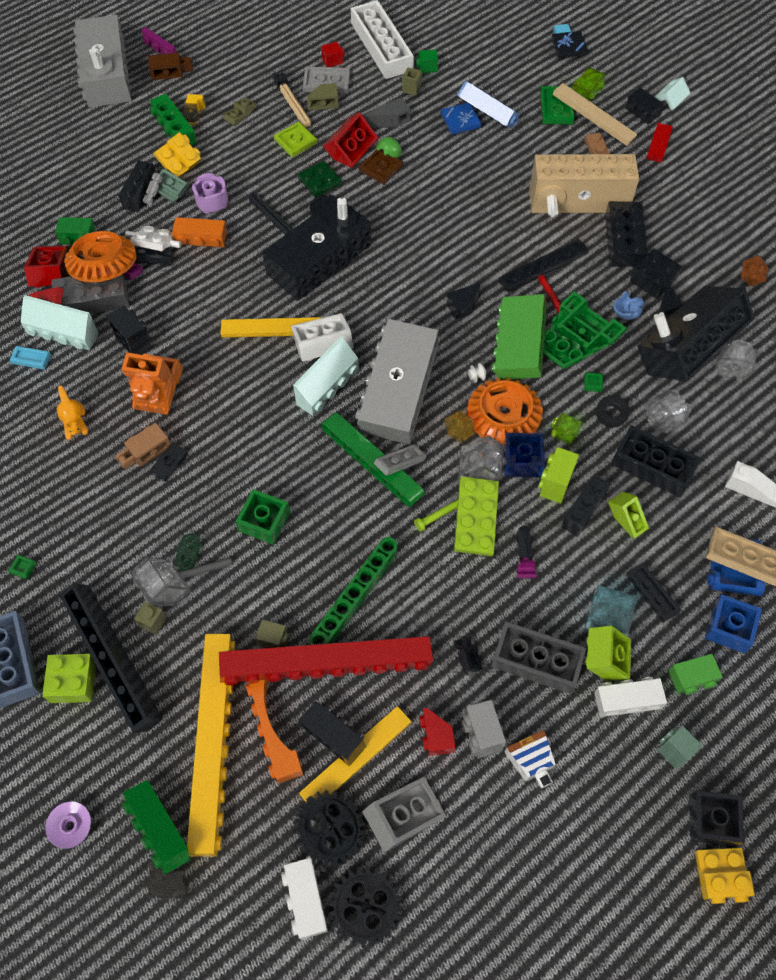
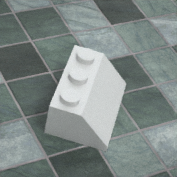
(318, 335)

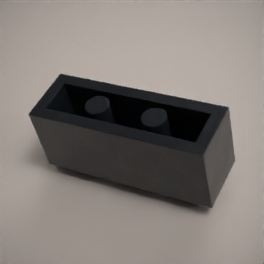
(136, 186)
(585, 505)
(333, 732)

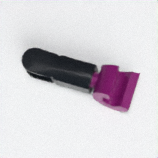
(525, 565)

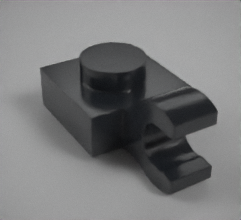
(468, 657)

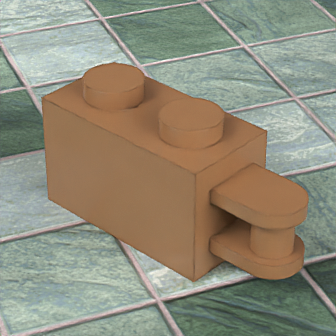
(143, 447)

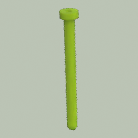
(421, 523)

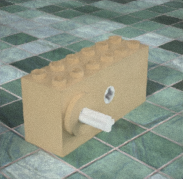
(581, 182)

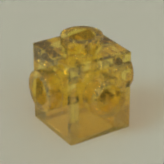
(460, 426)

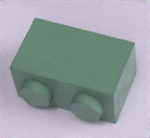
(679, 746)

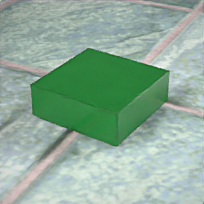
(593, 382)
(22, 567)

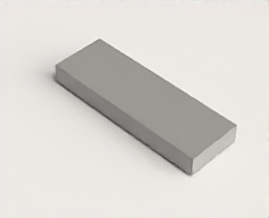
(400, 459)

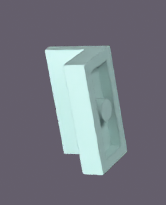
(674, 92)

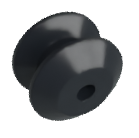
(280, 78)

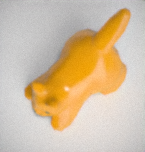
(70, 413)

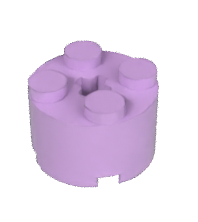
(210, 193)

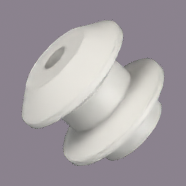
(475, 373)

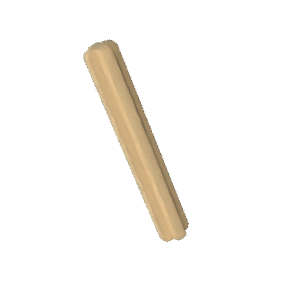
(295, 105)

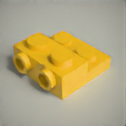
(178, 155)
(724, 875)

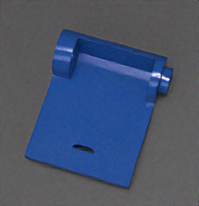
(730, 580)

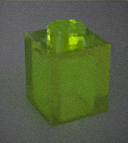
(565, 428)

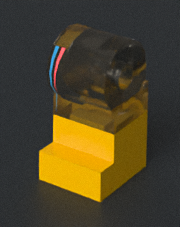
(193, 105)

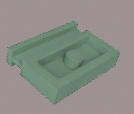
(171, 186)

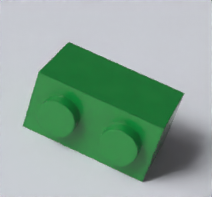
(71, 229)

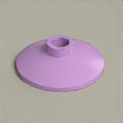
(58, 822)

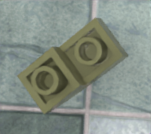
(241, 110)

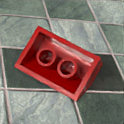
(351, 140)

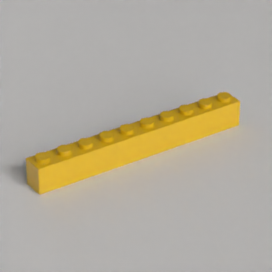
(210, 752)

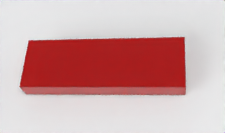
(659, 142)
(51, 295)

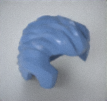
(628, 308)

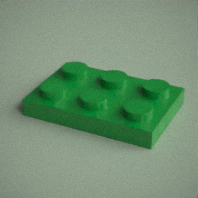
(553, 109)

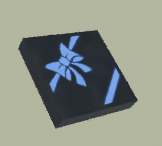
(569, 44)

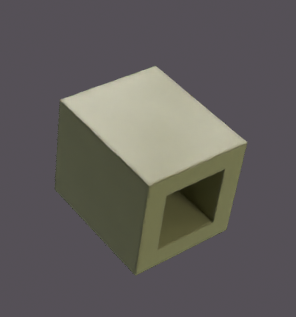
(411, 81)
(150, 618)
(272, 635)

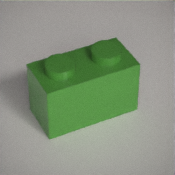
(695, 674)

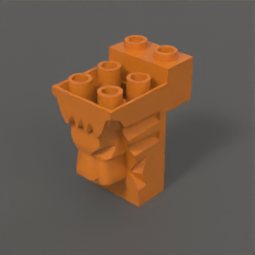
(152, 381)

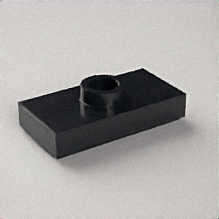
(168, 462)

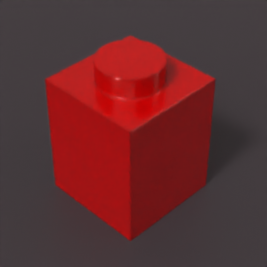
(332, 54)

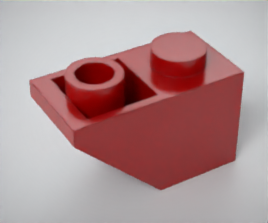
(438, 733)

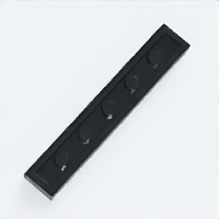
(543, 265)

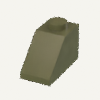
(323, 97)

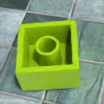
(557, 474)
(609, 653)
(69, 678)

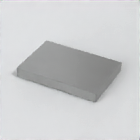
(324, 75)

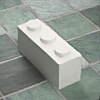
(630, 697)
(304, 899)

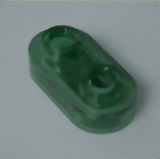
(188, 551)

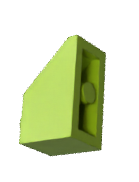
(629, 513)

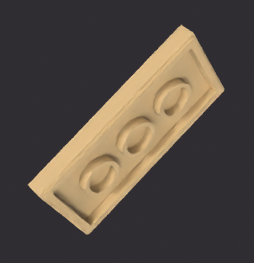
(742, 555)

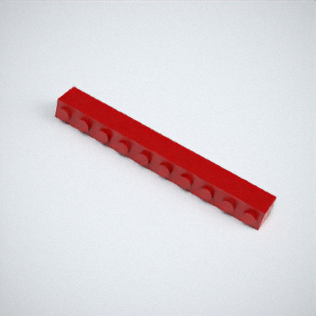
(324, 659)

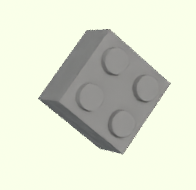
(484, 729)

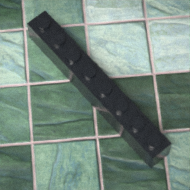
(111, 658)

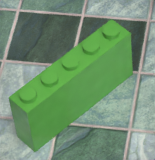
(520, 337)

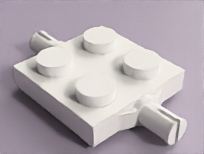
(153, 238)

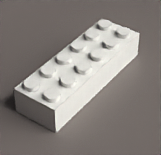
(381, 39)

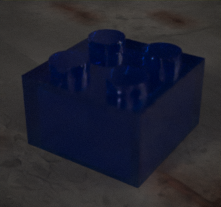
(524, 455)

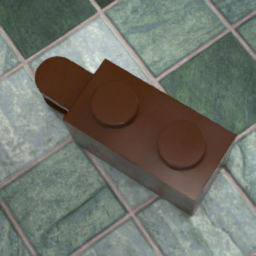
(169, 66)

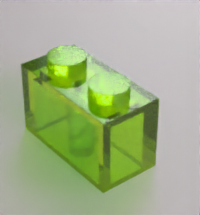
(589, 83)

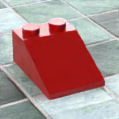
(45, 264)

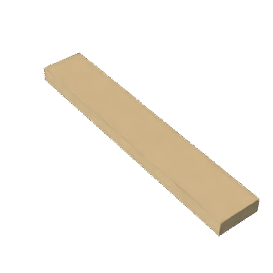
(594, 114)

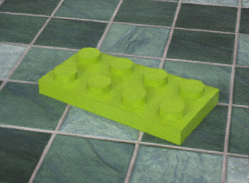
(476, 516)

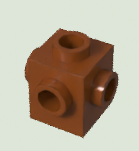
(754, 271)

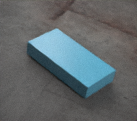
(30, 357)

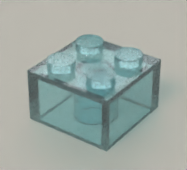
(610, 609)

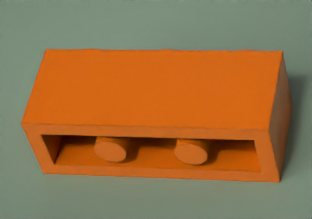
(200, 232)

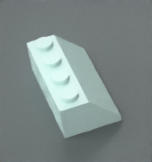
(58, 323)
(326, 377)

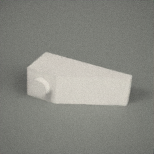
(752, 483)

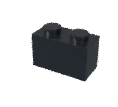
(644, 106)

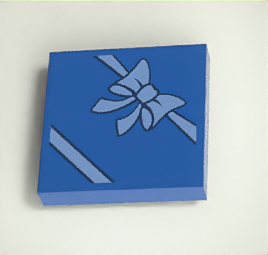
(460, 118)

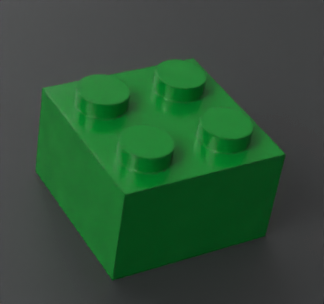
(263, 516)

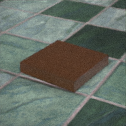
(380, 166)

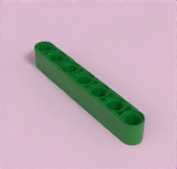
(366, 453)
(358, 586)

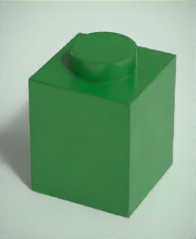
(427, 61)

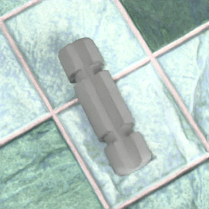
(152, 189)

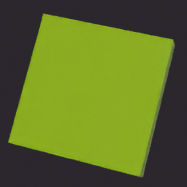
(295, 139)

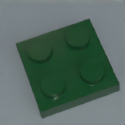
(319, 179)

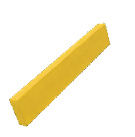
(260, 327)
(376, 740)

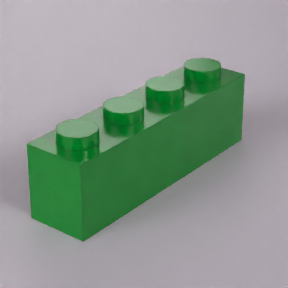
(155, 826)

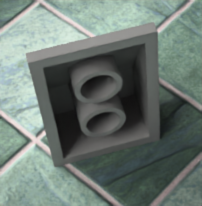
(403, 814)

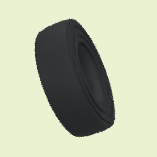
(615, 401)

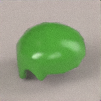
(390, 146)

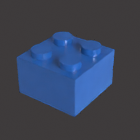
(733, 624)

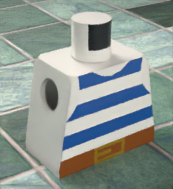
(532, 758)

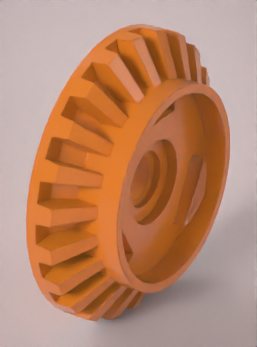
(115, 251)
(516, 394)

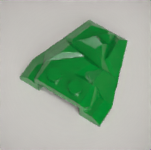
(578, 332)

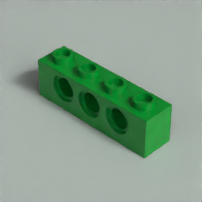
(171, 118)

